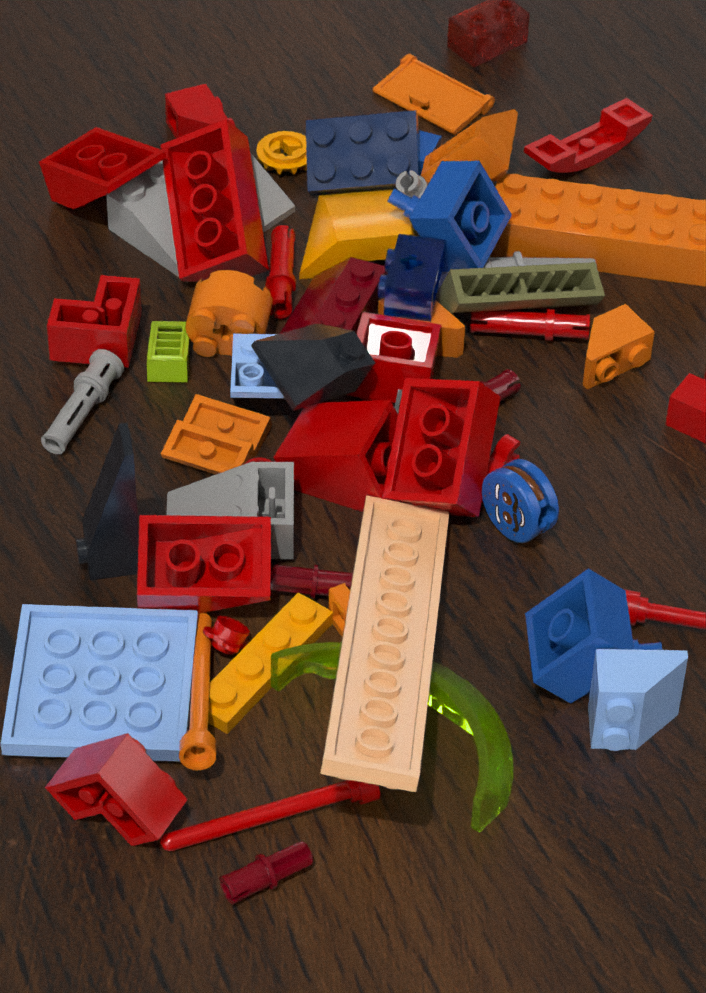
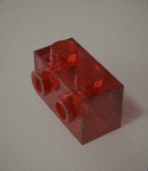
(487, 30)

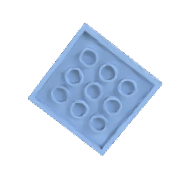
(99, 676)

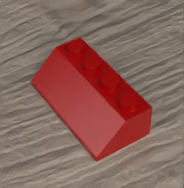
(214, 203)

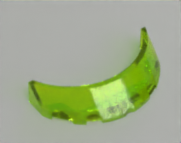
(447, 695)

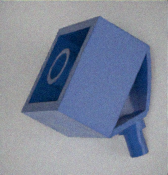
(458, 208)
(571, 626)

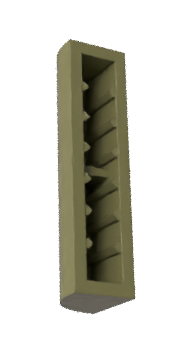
(521, 287)

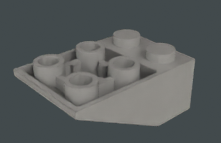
(247, 490)

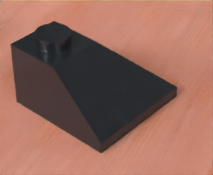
(314, 363)

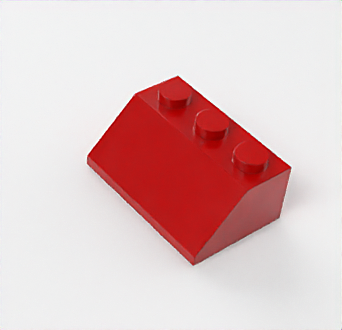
(442, 445)

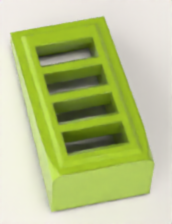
(168, 352)

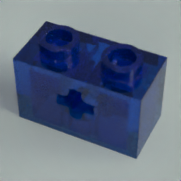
(412, 277)

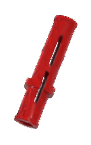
(281, 278)
(531, 323)

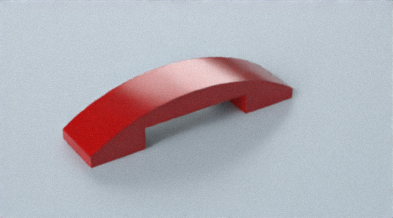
(588, 147)

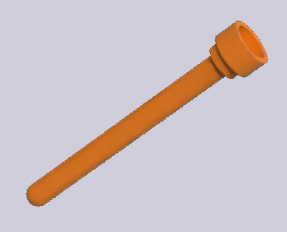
(198, 746)

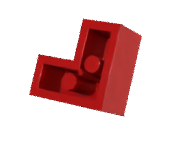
(108, 323)
(120, 784)

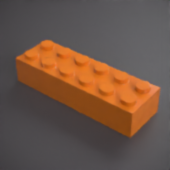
(617, 227)

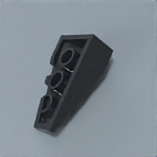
(111, 516)

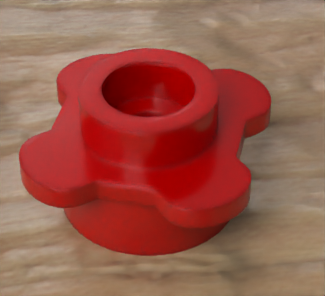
(227, 635)

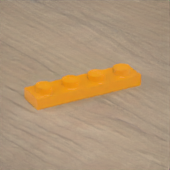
(249, 672)

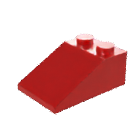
(95, 166)
(203, 562)

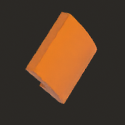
(216, 436)

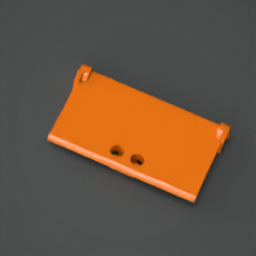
(421, 87)

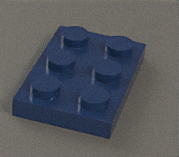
(361, 152)

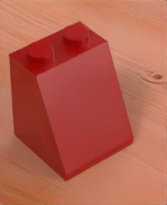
(341, 450)

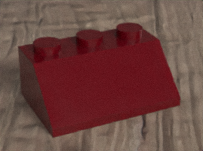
(339, 296)

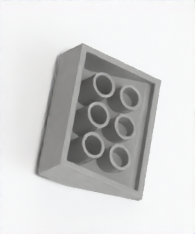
(142, 213)

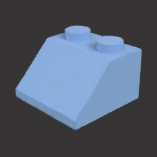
(633, 695)

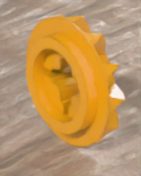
(270, 153)

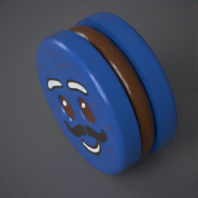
(520, 500)

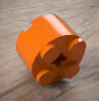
(223, 307)

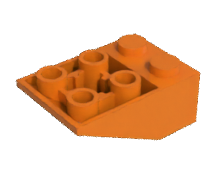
(484, 141)

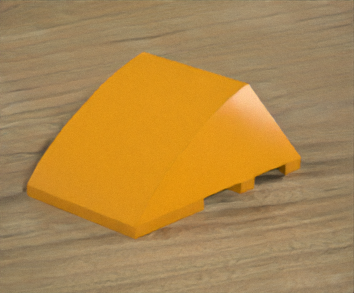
(352, 226)

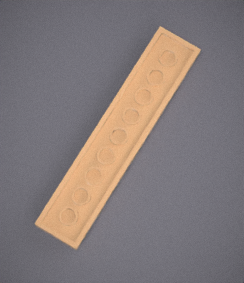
(387, 647)

